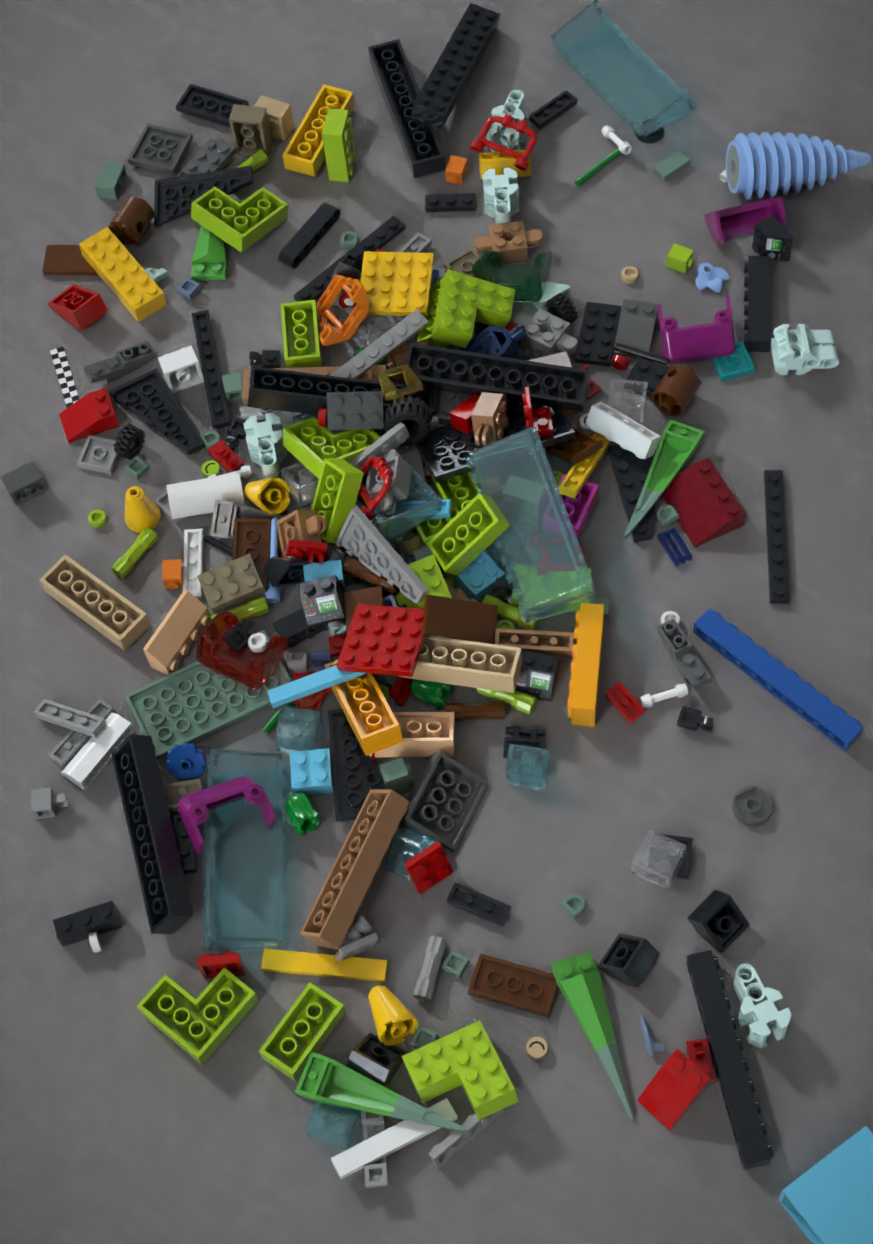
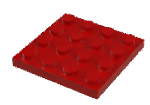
(383, 640)

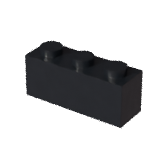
(78, 925)

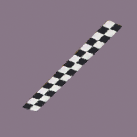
(64, 376)

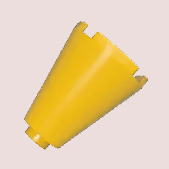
(269, 494)
(140, 510)
(390, 1016)

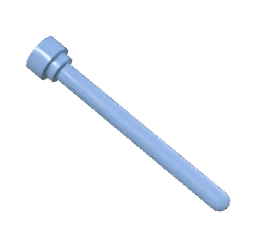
(272, 595)

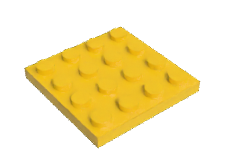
(397, 282)

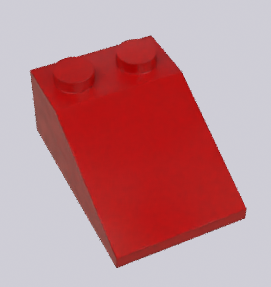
(79, 306)
(89, 416)
(674, 1089)

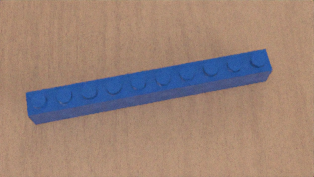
(778, 679)

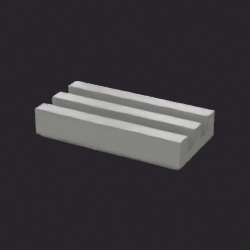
(356, 947)

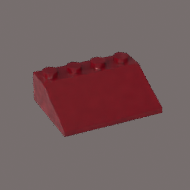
(704, 503)

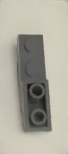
(123, 363)
(683, 654)

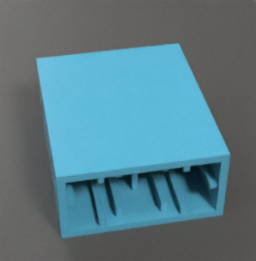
(836, 1194)

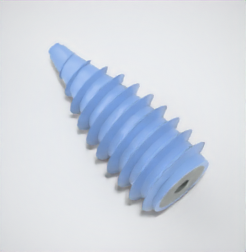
(785, 162)

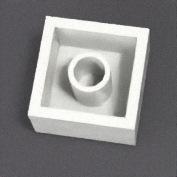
(181, 369)

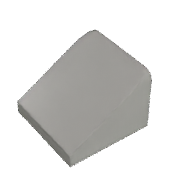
(297, 662)

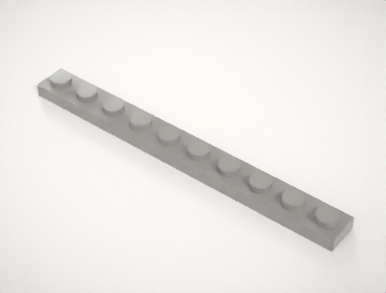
(373, 353)

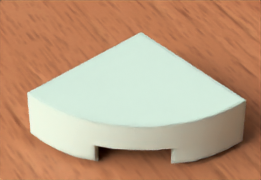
(157, 274)
(337, 628)

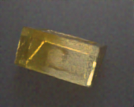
(388, 388)

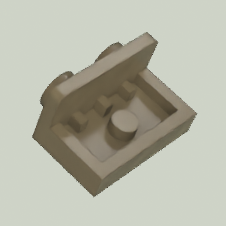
(176, 791)

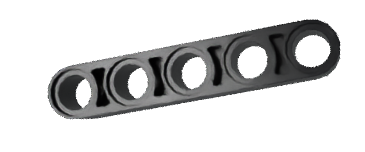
(309, 235)

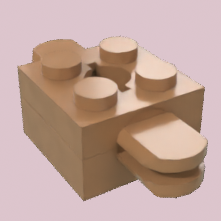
(509, 250)
(489, 418)
(300, 525)

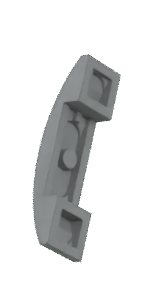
(376, 1173)

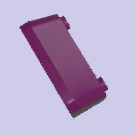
(743, 218)
(700, 340)
(195, 806)

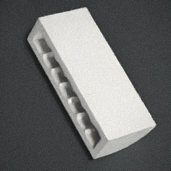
(199, 495)
(97, 752)

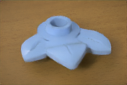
(711, 279)

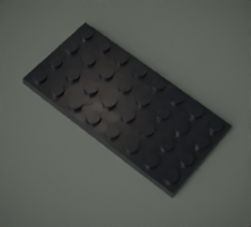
(447, 447)

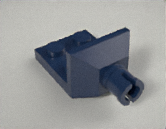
(497, 342)

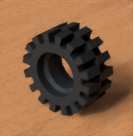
(562, 308)
(129, 441)

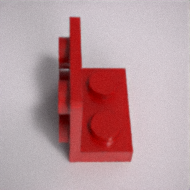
(537, 418)

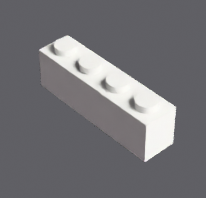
(622, 430)

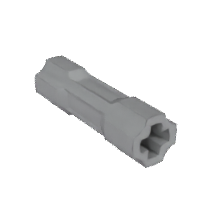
(426, 982)

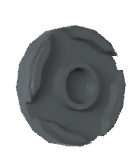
(752, 806)

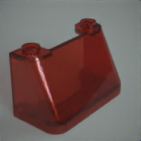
(242, 666)

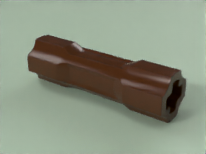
(356, 569)
(488, 710)

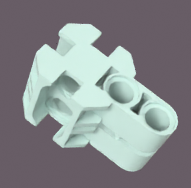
(507, 136)
(501, 195)
(803, 349)
(266, 444)
(759, 1007)

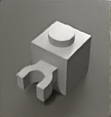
(45, 802)

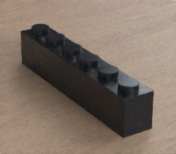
(758, 304)

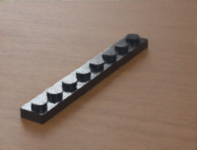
(374, 241)
(211, 369)
(776, 537)

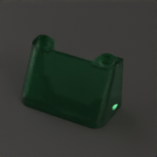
(527, 280)

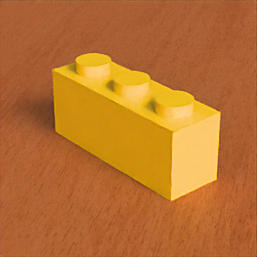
(498, 161)

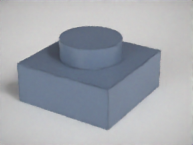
(188, 288)

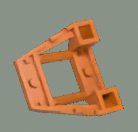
(341, 332)

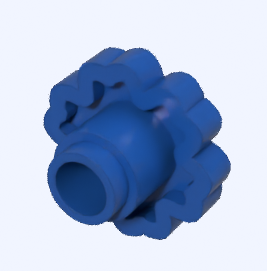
(186, 762)

